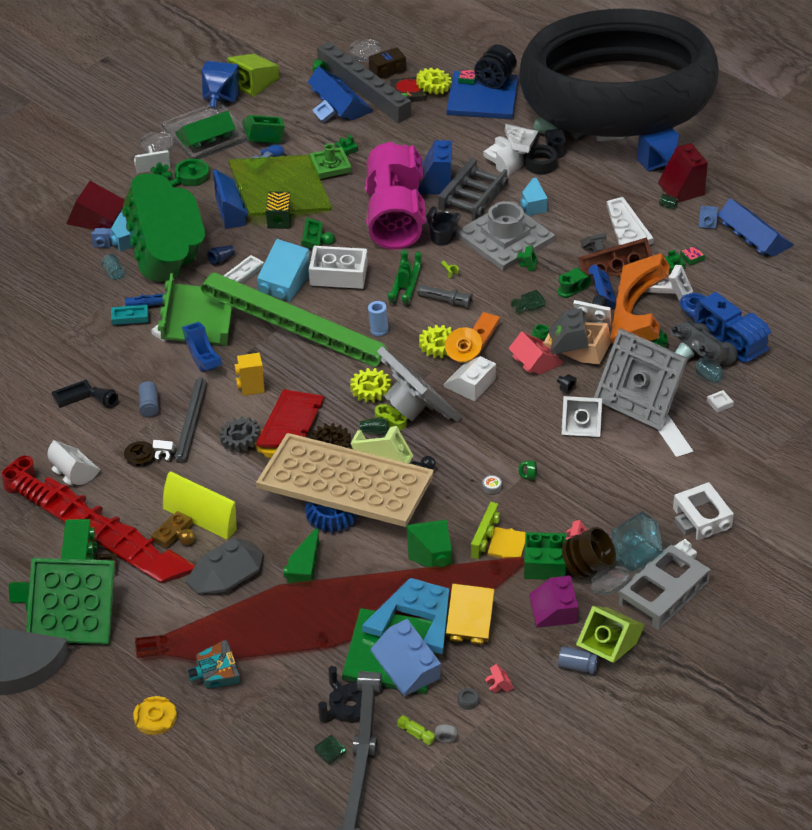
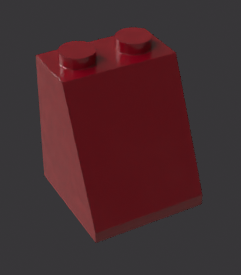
(685, 174)
(95, 208)

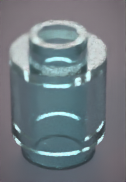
(112, 266)
(709, 370)

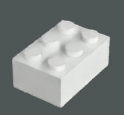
(338, 267)

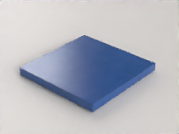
(482, 101)

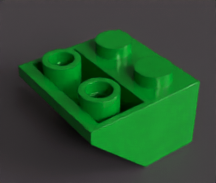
(263, 128)
(544, 555)

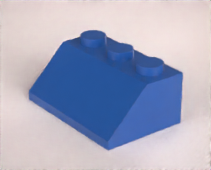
(229, 201)

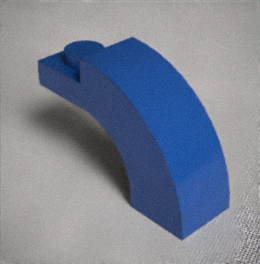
(200, 348)

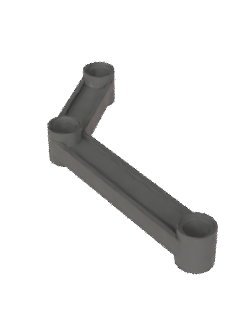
(363, 746)

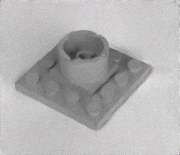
(504, 234)
(640, 378)
(411, 392)

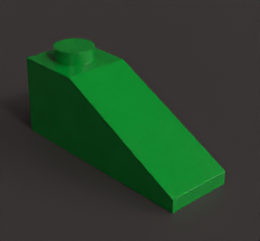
(303, 560)

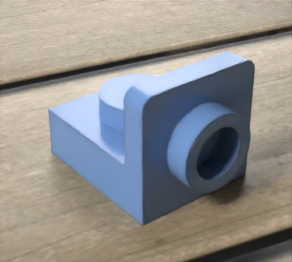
(708, 217)
(101, 237)

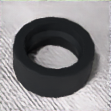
(541, 167)

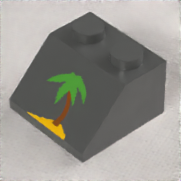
(568, 332)

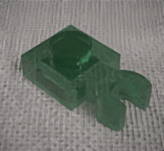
(530, 300)

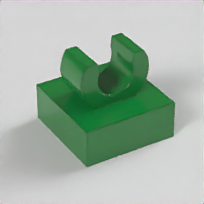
(347, 144)
(529, 258)
(674, 259)

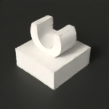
(164, 447)
(685, 547)

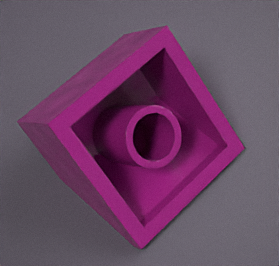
(554, 603)

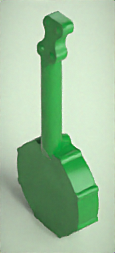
(190, 172)

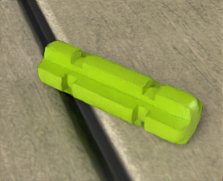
(416, 730)

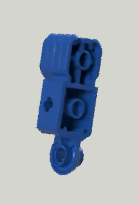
(725, 323)

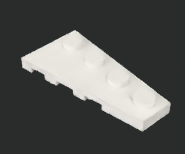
(626, 223)

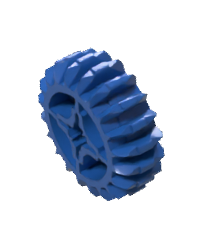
(328, 518)

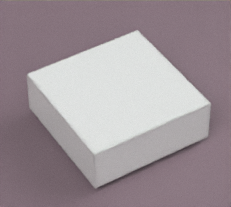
(720, 401)

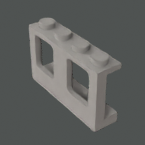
(676, 590)

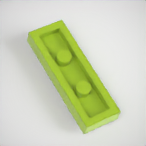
(485, 530)

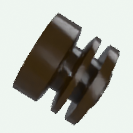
(589, 552)

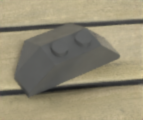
(225, 567)

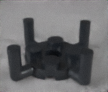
(338, 700)

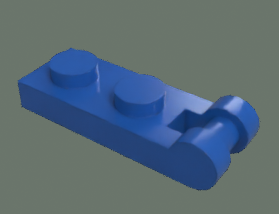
(603, 285)

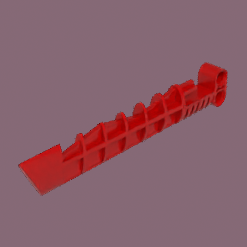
(110, 533)

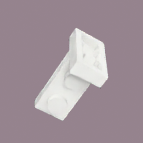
(675, 283)

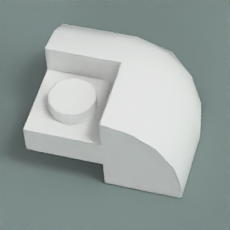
(504, 156)

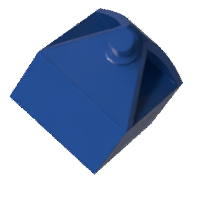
(220, 82)
(657, 148)

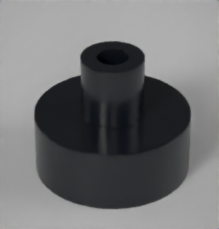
(567, 383)

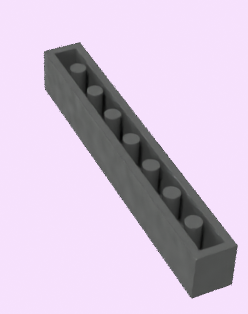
(365, 82)

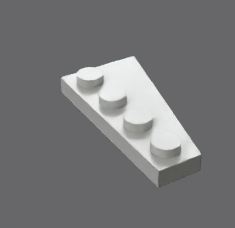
(520, 138)

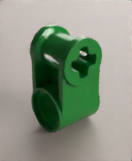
(573, 282)

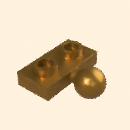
(174, 528)

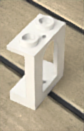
(689, 499)

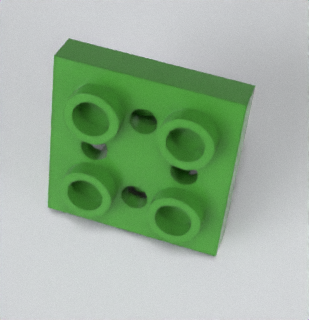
(330, 161)

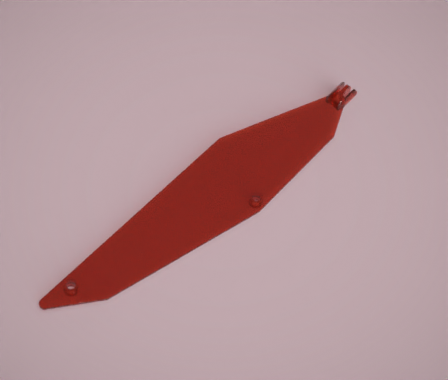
(303, 613)

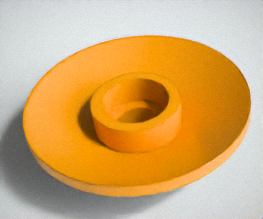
(460, 338)

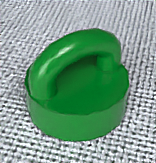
(320, 63)
(531, 469)

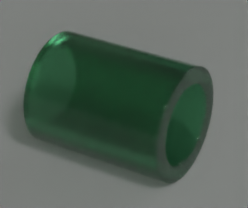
(668, 201)

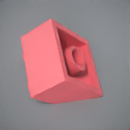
(534, 354)

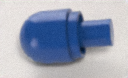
(276, 150)

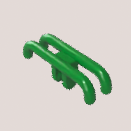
(405, 278)

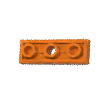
(485, 327)

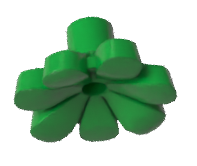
(161, 170)

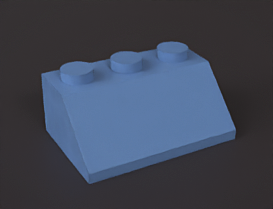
(406, 658)

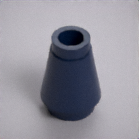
(219, 254)

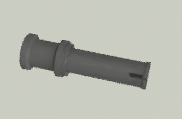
(453, 297)

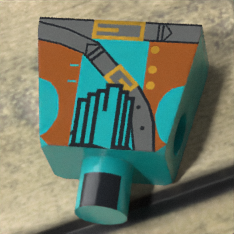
(215, 667)

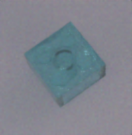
(637, 541)

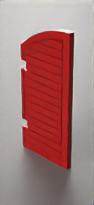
(291, 415)

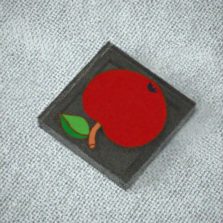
(409, 89)

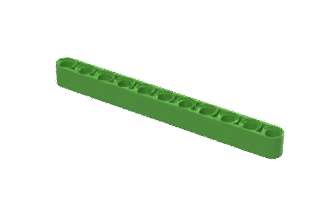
(292, 319)

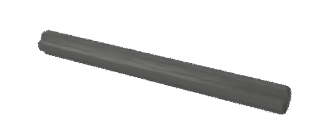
(190, 420)

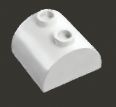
(71, 463)

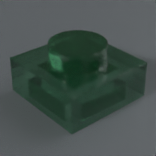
(330, 749)

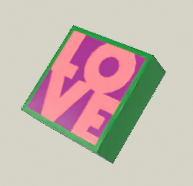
(467, 76)
(692, 255)

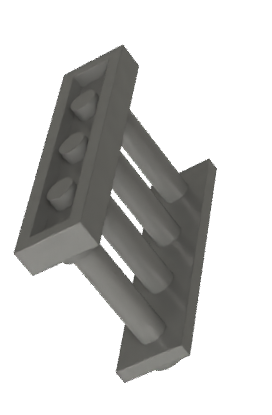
(464, 179)

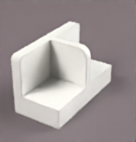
(145, 161)

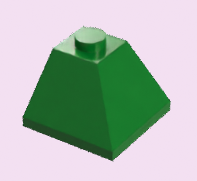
(429, 543)

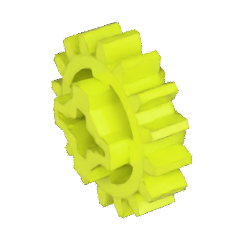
(433, 81)
(436, 339)
(370, 385)

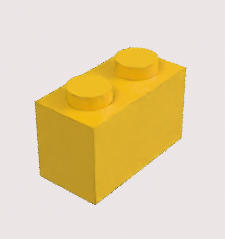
(250, 374)

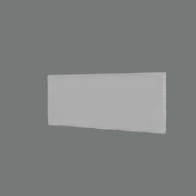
(674, 438)

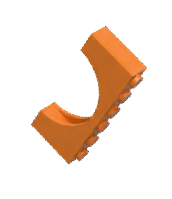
(634, 281)

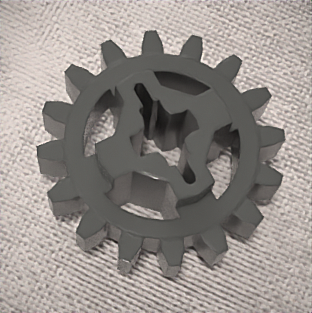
(239, 434)

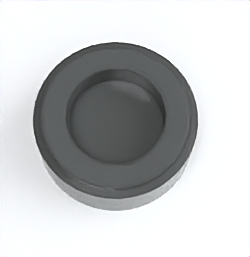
(468, 698)

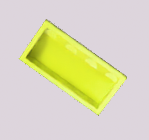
(201, 504)

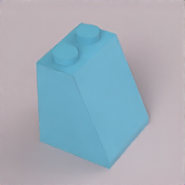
(284, 270)

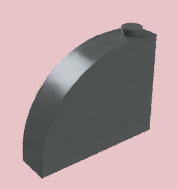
(28, 659)

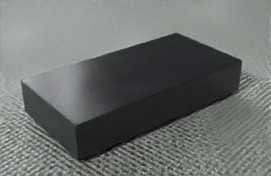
(72, 393)

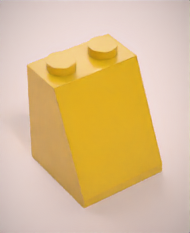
(470, 613)

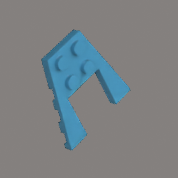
(419, 600)

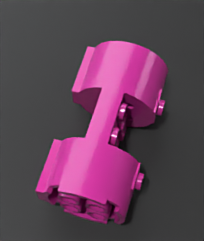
(395, 204)

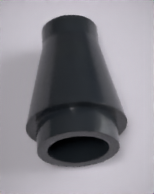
(106, 397)

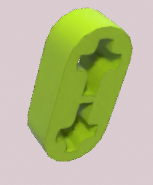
(394, 416)

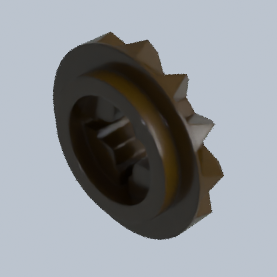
(135, 449)

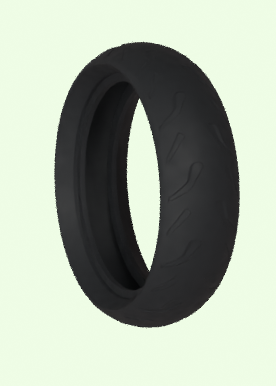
(619, 107)

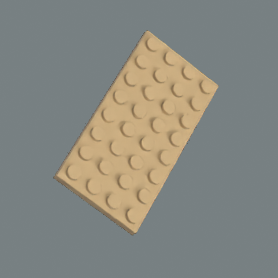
(345, 479)

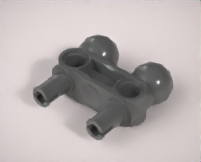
(699, 339)

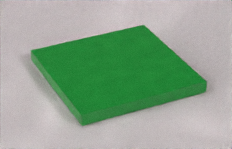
(71, 599)
(360, 655)

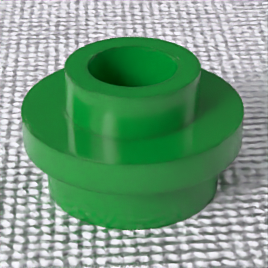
(540, 331)

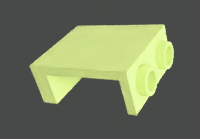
(390, 447)

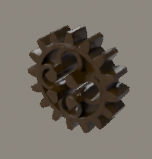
(338, 435)

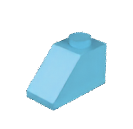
(533, 198)
(120, 235)

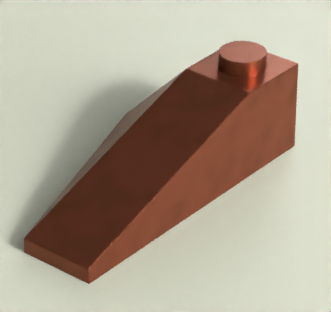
(614, 258)

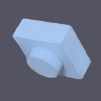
(324, 111)

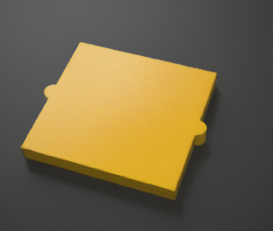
(507, 543)

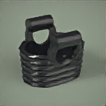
(443, 225)

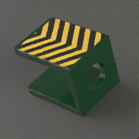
(278, 210)

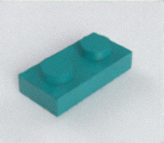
(129, 314)

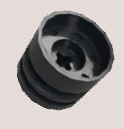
(495, 66)

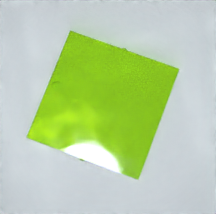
(279, 174)

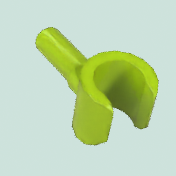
(451, 269)

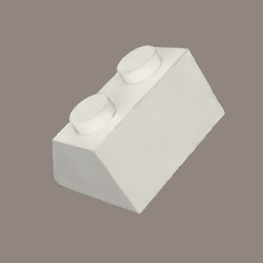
(472, 378)
(581, 416)

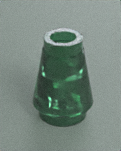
(375, 426)

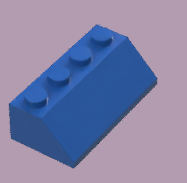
(338, 95)
(753, 228)

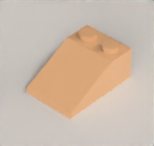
(598, 342)

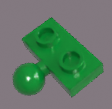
(313, 234)

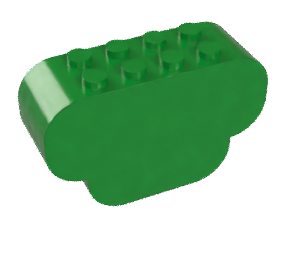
(162, 226)

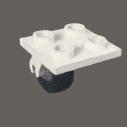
(595, 312)

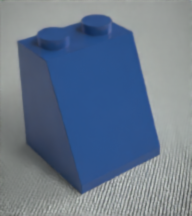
(436, 168)

